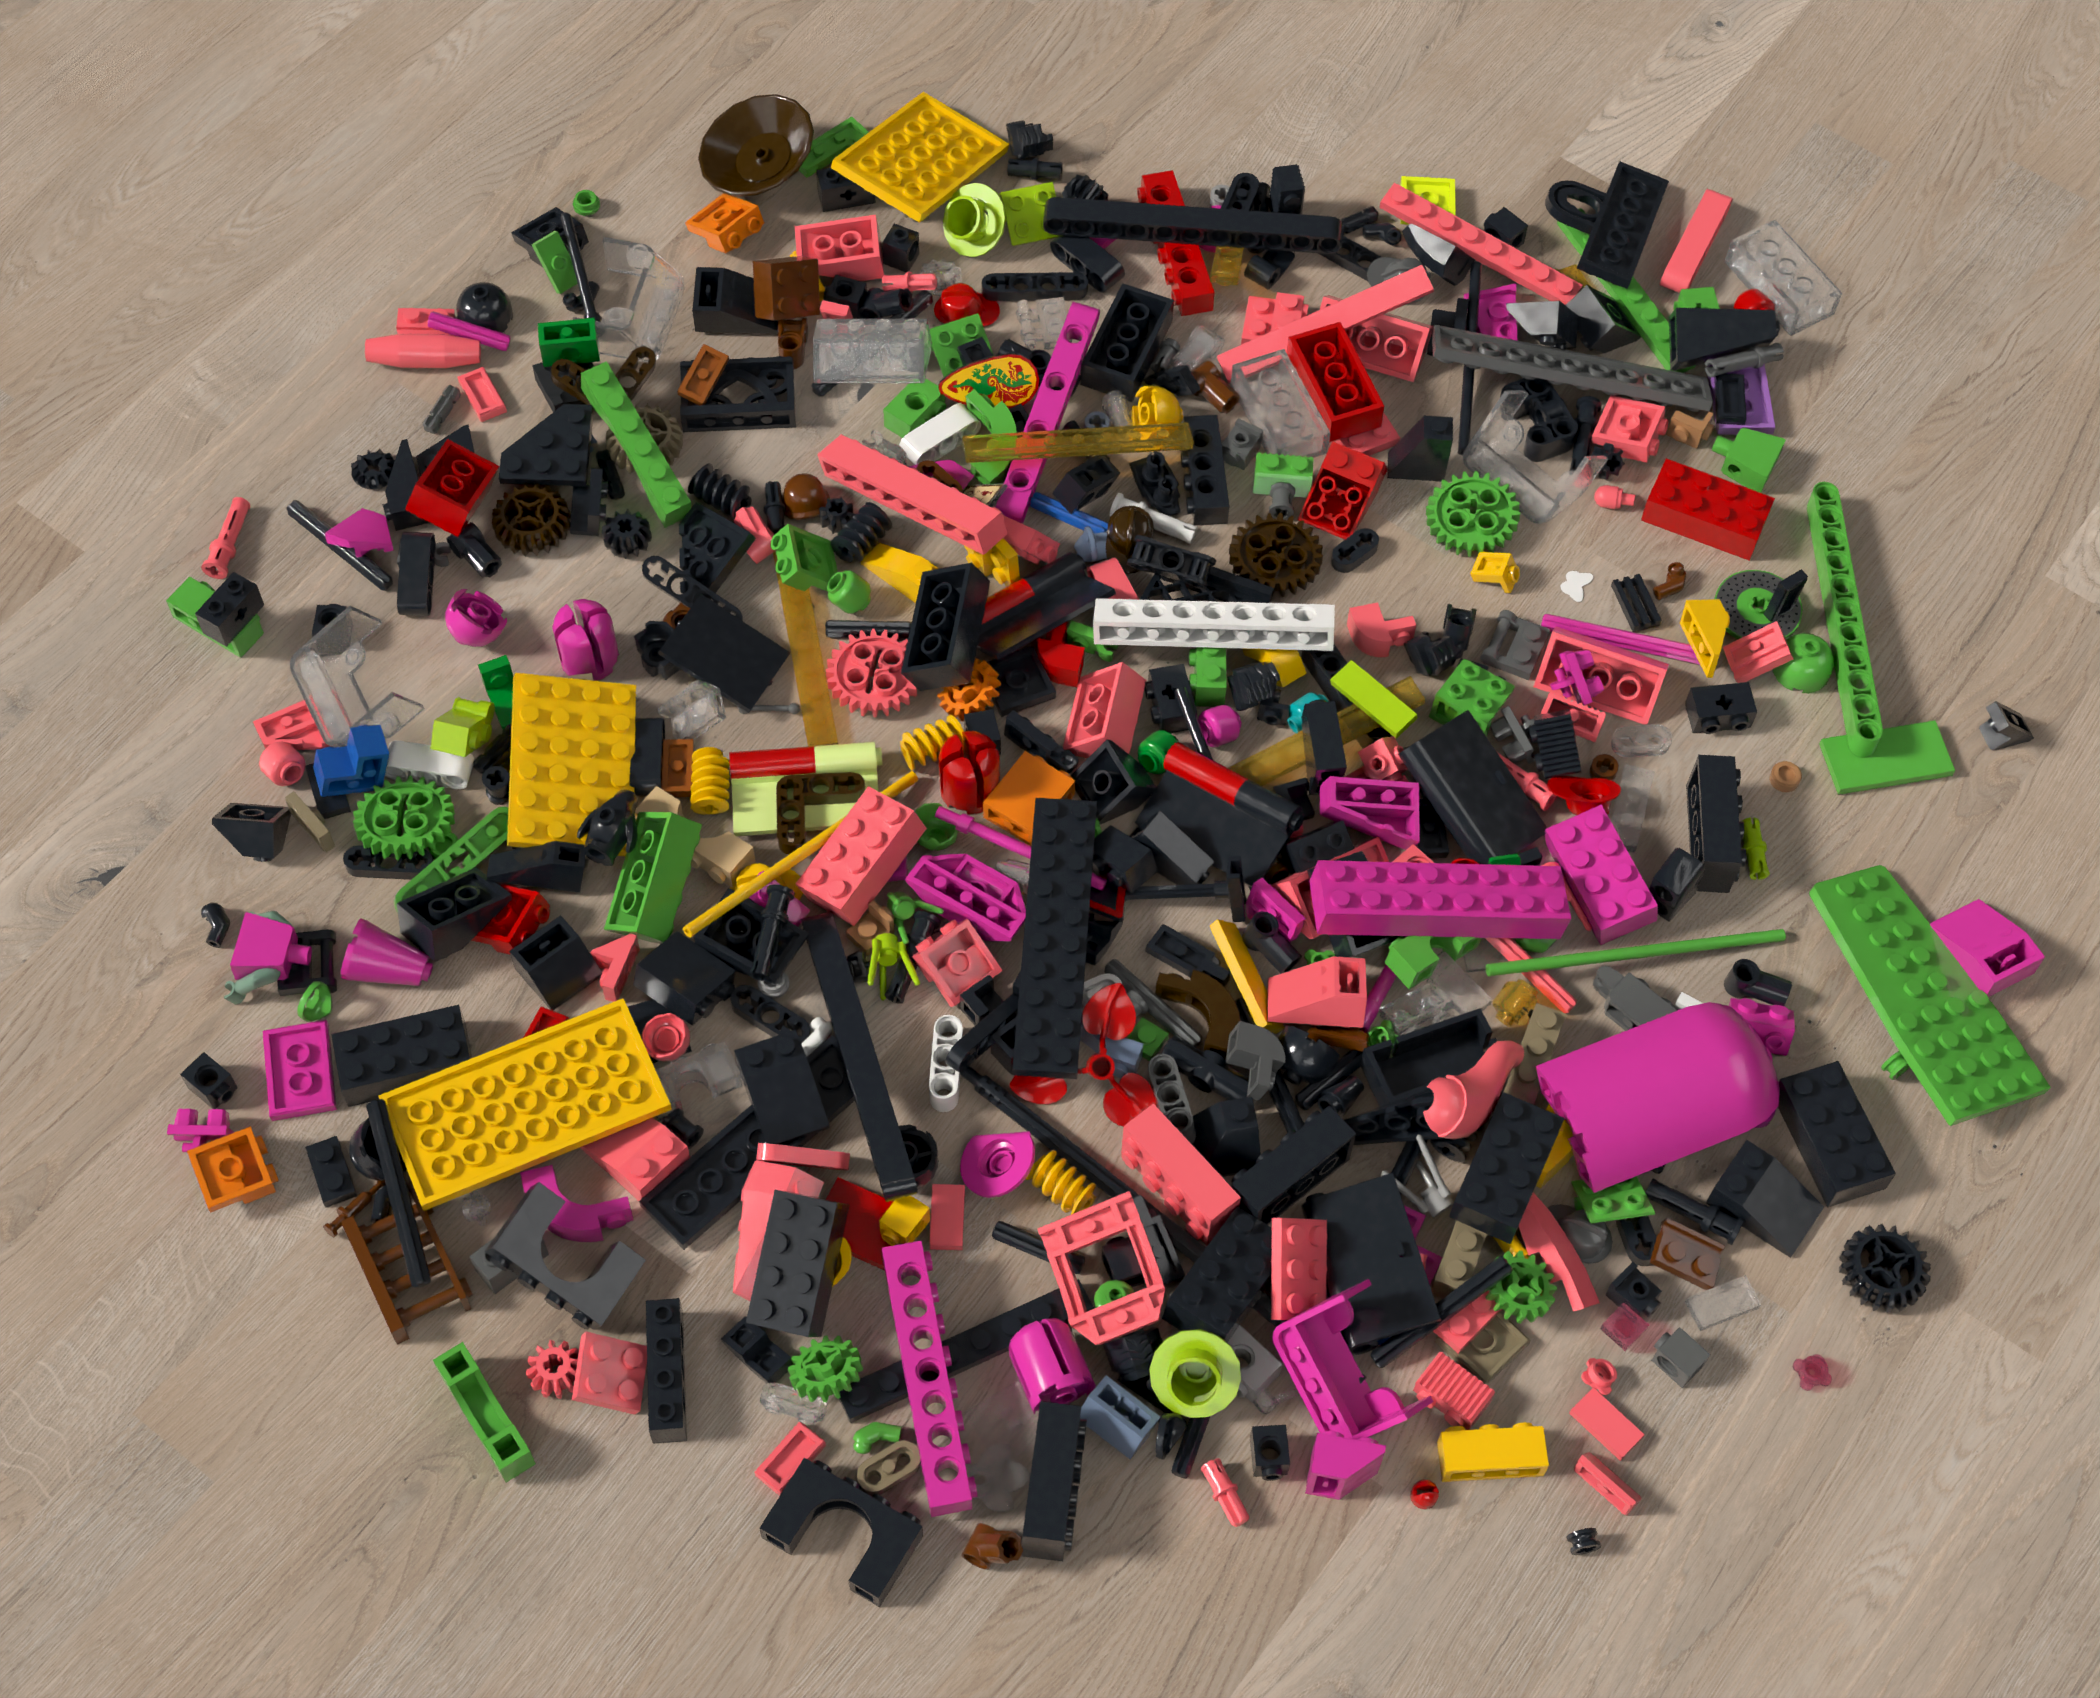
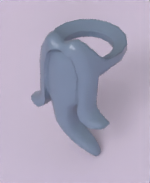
(1091, 546)

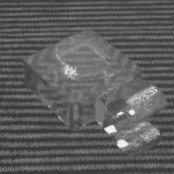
(886, 447)

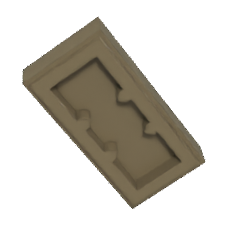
(311, 821)

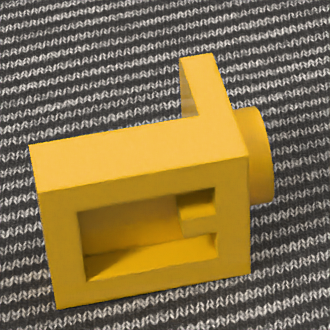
(1496, 569)

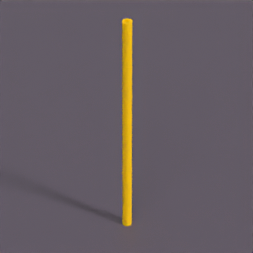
(782, 866)

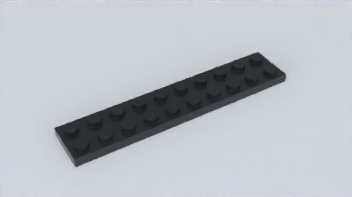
(1055, 939)

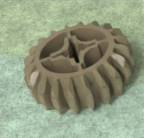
(663, 430)

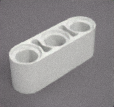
(940, 434)
(420, 761)
(944, 1076)

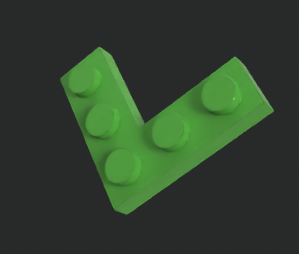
(832, 144)

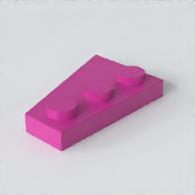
(1493, 315)

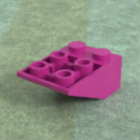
(1988, 946)

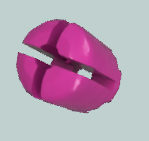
(590, 644)
(1050, 1363)

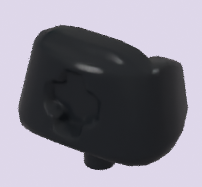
(858, 966)

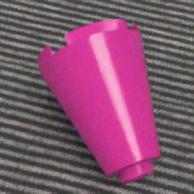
(383, 958)

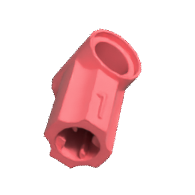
(751, 521)

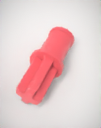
(913, 282)
(1225, 1492)

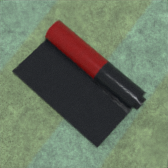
(1038, 605)
(1223, 812)

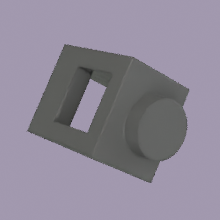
(1241, 444)

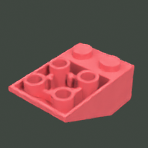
(1320, 994)

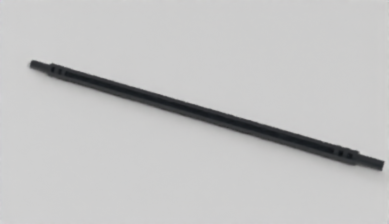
(1091, 1168)

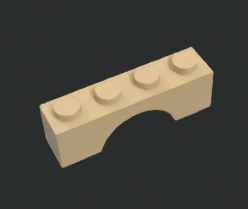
(719, 856)

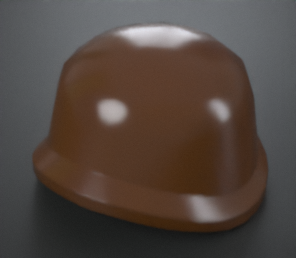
(804, 496)

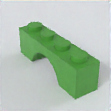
(484, 1412)

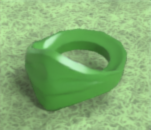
(318, 1005)

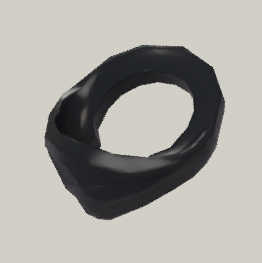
(1169, 1431)

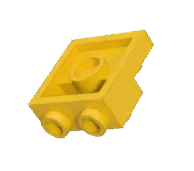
(999, 560)

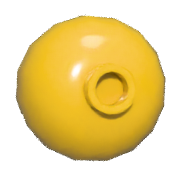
(1156, 407)

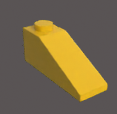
(898, 568)
(1705, 629)

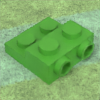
(803, 558)

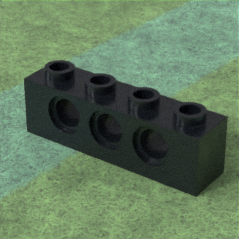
(1205, 472)
(666, 1371)

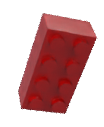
(1336, 380)
(1707, 509)

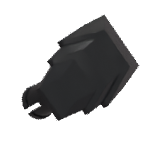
(1157, 483)

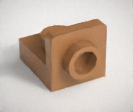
(875, 922)

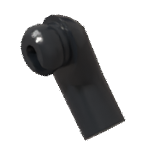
(1384, 231)
(574, 303)
(219, 921)
(381, 1205)

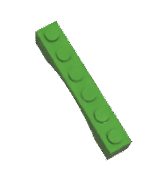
(653, 470)

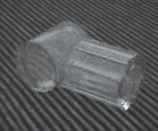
(1200, 346)

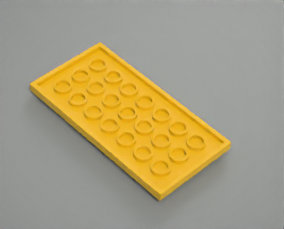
(524, 1103)

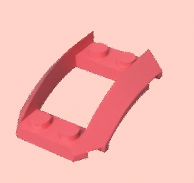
(1088, 1228)

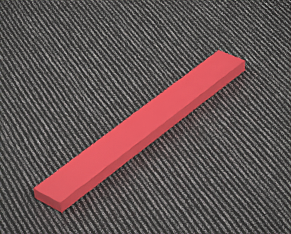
(1349, 311)

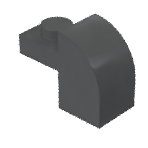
(1258, 1051)

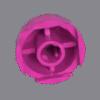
(474, 618)

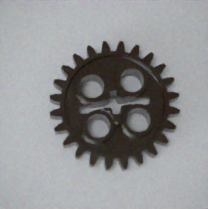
(1276, 553)

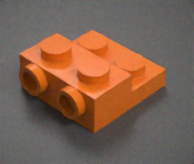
(726, 222)
(233, 1169)

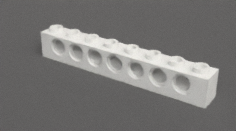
(1214, 624)

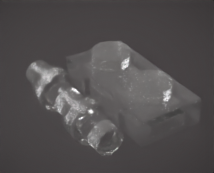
(1051, 317)

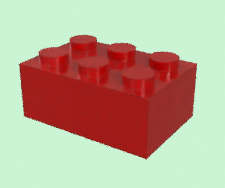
(452, 488)

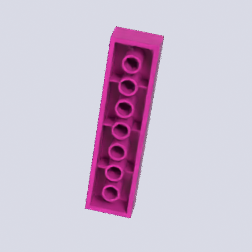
(1439, 899)

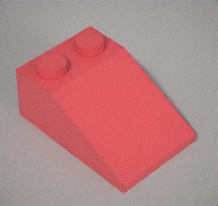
(843, 247)
(639, 1156)

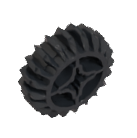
(1895, 1254)

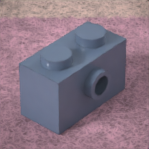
(1118, 1417)

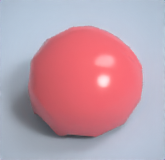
(666, 1037)

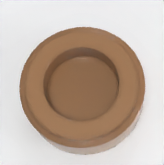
(1785, 776)

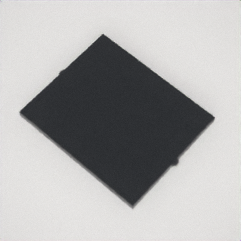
(724, 653)

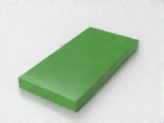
(1901, 757)

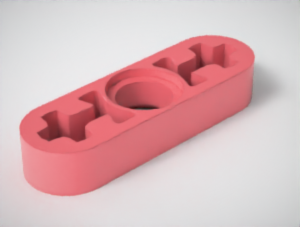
(803, 1156)

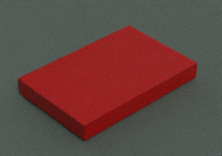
(862, 1221)

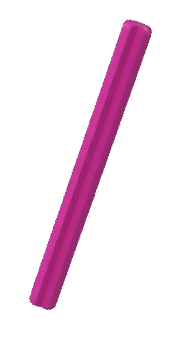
(1623, 638)

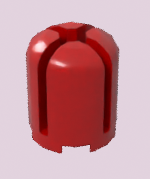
(968, 771)

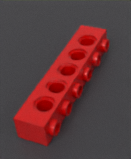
(1182, 262)

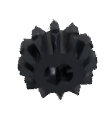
(1084, 188)
(626, 533)

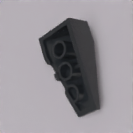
(1395, 1121)

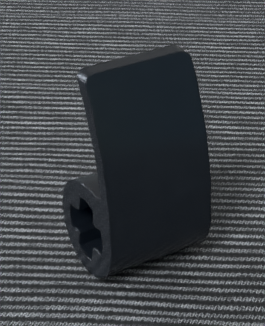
(1269, 268)

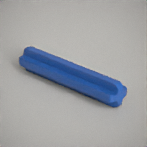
(1077, 519)

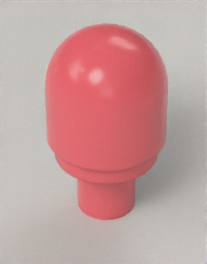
(1612, 497)

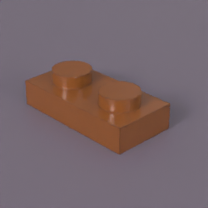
(703, 375)
(677, 767)

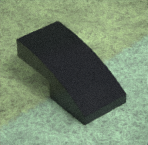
(757, 1351)

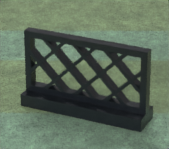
(1222, 586)

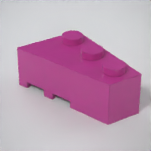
(1374, 807)

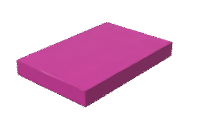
(299, 1070)

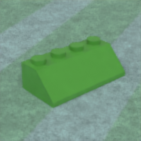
(653, 877)

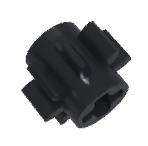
(1614, 462)
(836, 514)

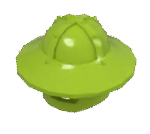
(974, 220)
(1195, 1373)

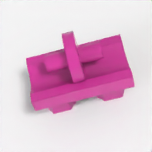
(1582, 688)
(186, 1127)

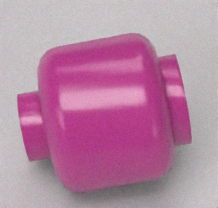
(1220, 725)

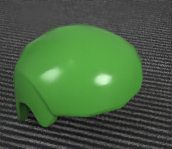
(939, 833)

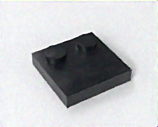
(1022, 681)

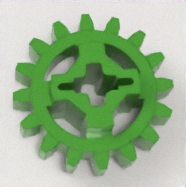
(1525, 1290)
(825, 1368)

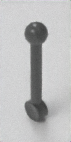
(794, 708)

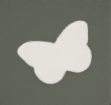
(1574, 584)

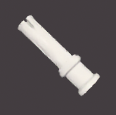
(1160, 521)

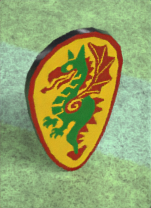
(999, 377)

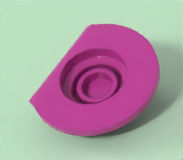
(997, 1162)

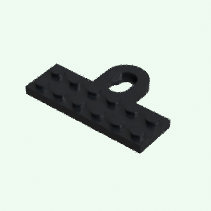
(1620, 221)

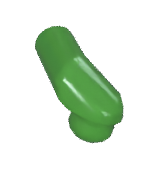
(873, 1432)

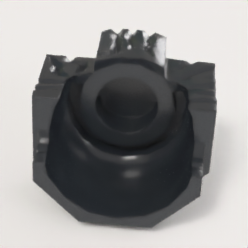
(1028, 139)
(649, 643)
(1433, 656)
(1252, 684)
(1133, 1353)

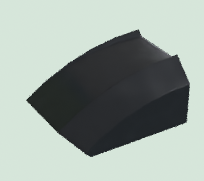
(1438, 254)

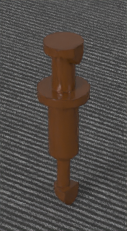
(352, 1209)

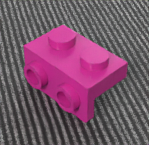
(1772, 1023)

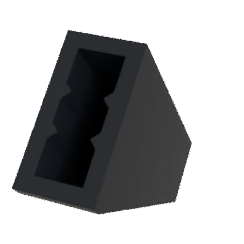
(1716, 333)

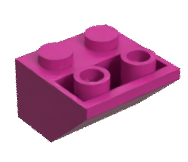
(1341, 1464)

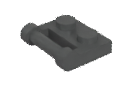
(1523, 650)

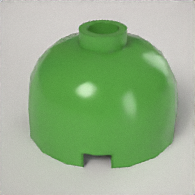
(1811, 664)

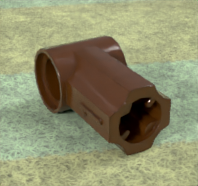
(1214, 387)
(992, 1546)

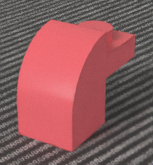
(1375, 635)

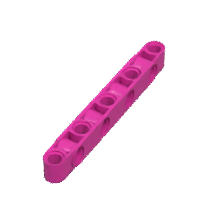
(1050, 405)

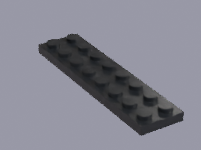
(715, 1175)

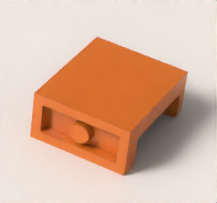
(1013, 799)

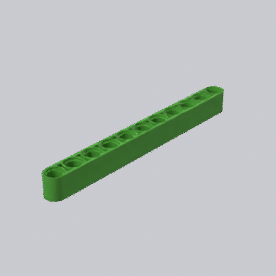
(1844, 620)

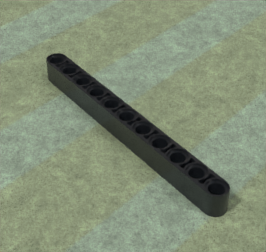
(1192, 225)
(859, 1058)

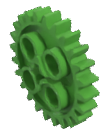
(1472, 513)
(383, 813)

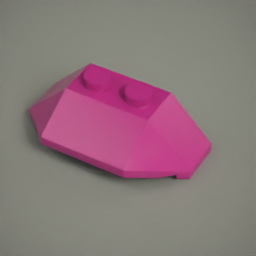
(970, 892)

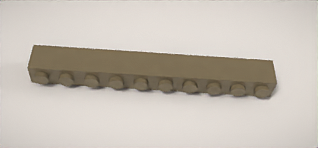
(1523, 1082)

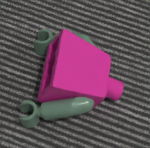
(264, 953)

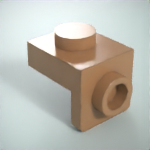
(1690, 430)

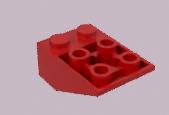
(1342, 491)

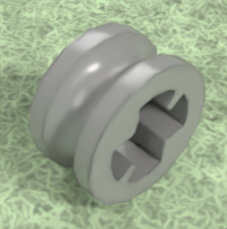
(1217, 192)

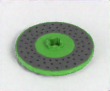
(1755, 588)

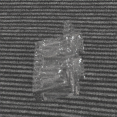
(694, 710)
(1418, 1009)

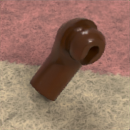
(1674, 582)

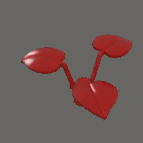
(1111, 1016)

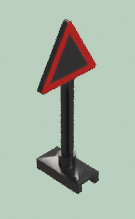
(1112, 899)

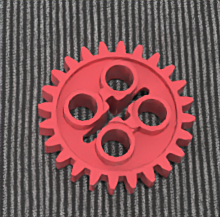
(848, 667)

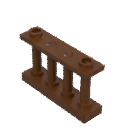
(386, 1290)

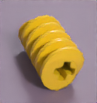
(929, 741)
(709, 781)
(1061, 1184)

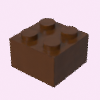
(786, 288)

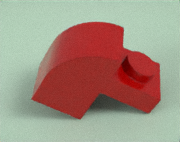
(1061, 660)

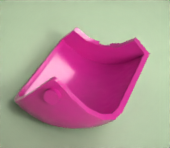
(1661, 1091)

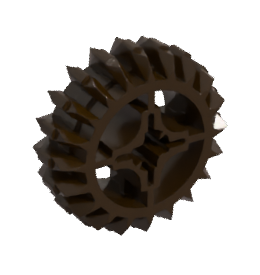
(529, 527)

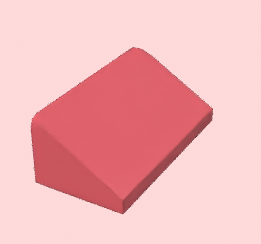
(1607, 1483)

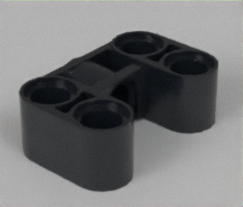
(1553, 424)

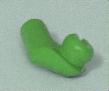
(1535, 945)

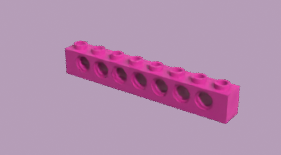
(942, 1495)

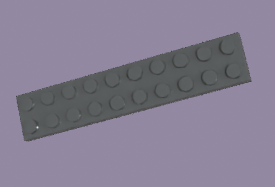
(1571, 367)

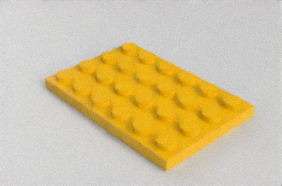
(920, 156)
(566, 754)

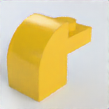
(1286, 662)

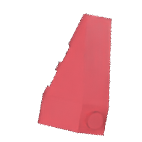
(1297, 886)

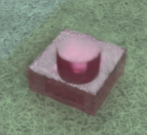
(1624, 1326)

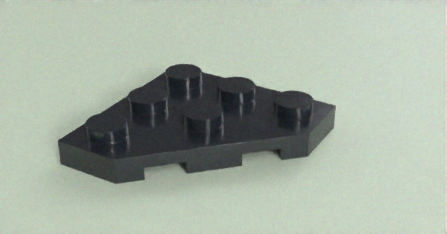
(552, 451)
(710, 547)

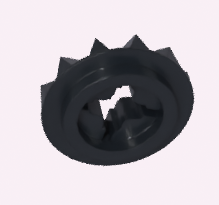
(372, 479)

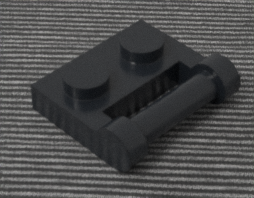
(301, 975)

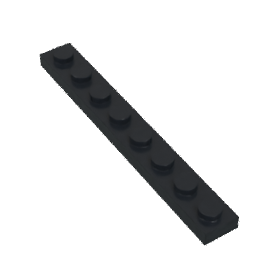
(966, 1351)

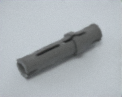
(1753, 357)

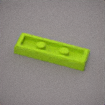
(1374, 699)

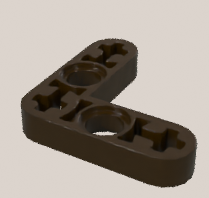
(627, 369)
(804, 795)

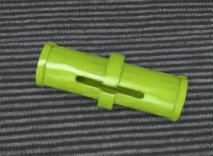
(1755, 849)

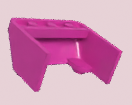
(1330, 1376)

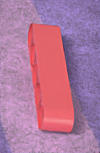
(1696, 241)

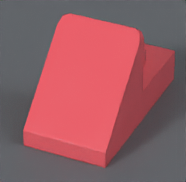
(617, 961)

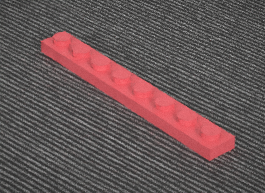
(1480, 245)

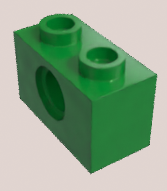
(569, 340)

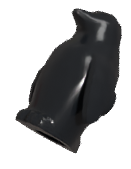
(611, 828)

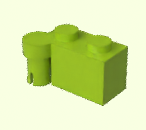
(463, 727)

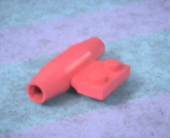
(422, 346)

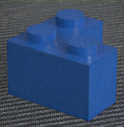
(354, 766)

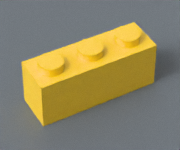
(1492, 1452)

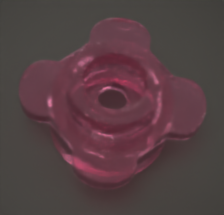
(1818, 1365)

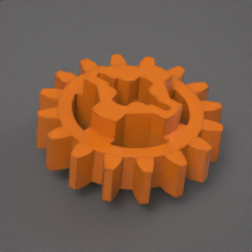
(973, 695)

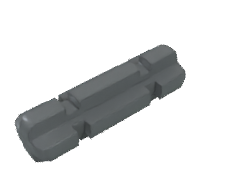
(441, 409)

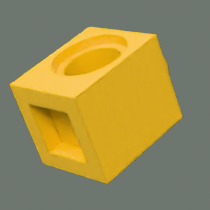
(904, 1221)

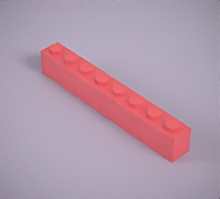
(913, 494)

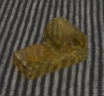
(1227, 266)

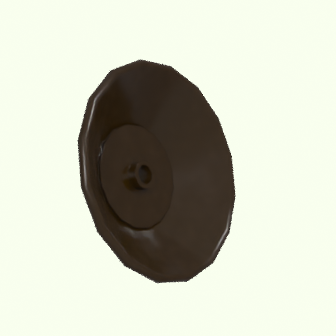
(756, 145)

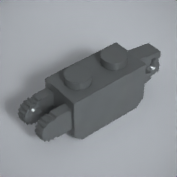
(1629, 998)

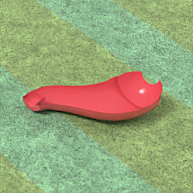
(1468, 1100)

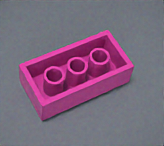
(1601, 874)

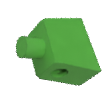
(1749, 457)

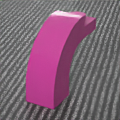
(575, 1220)

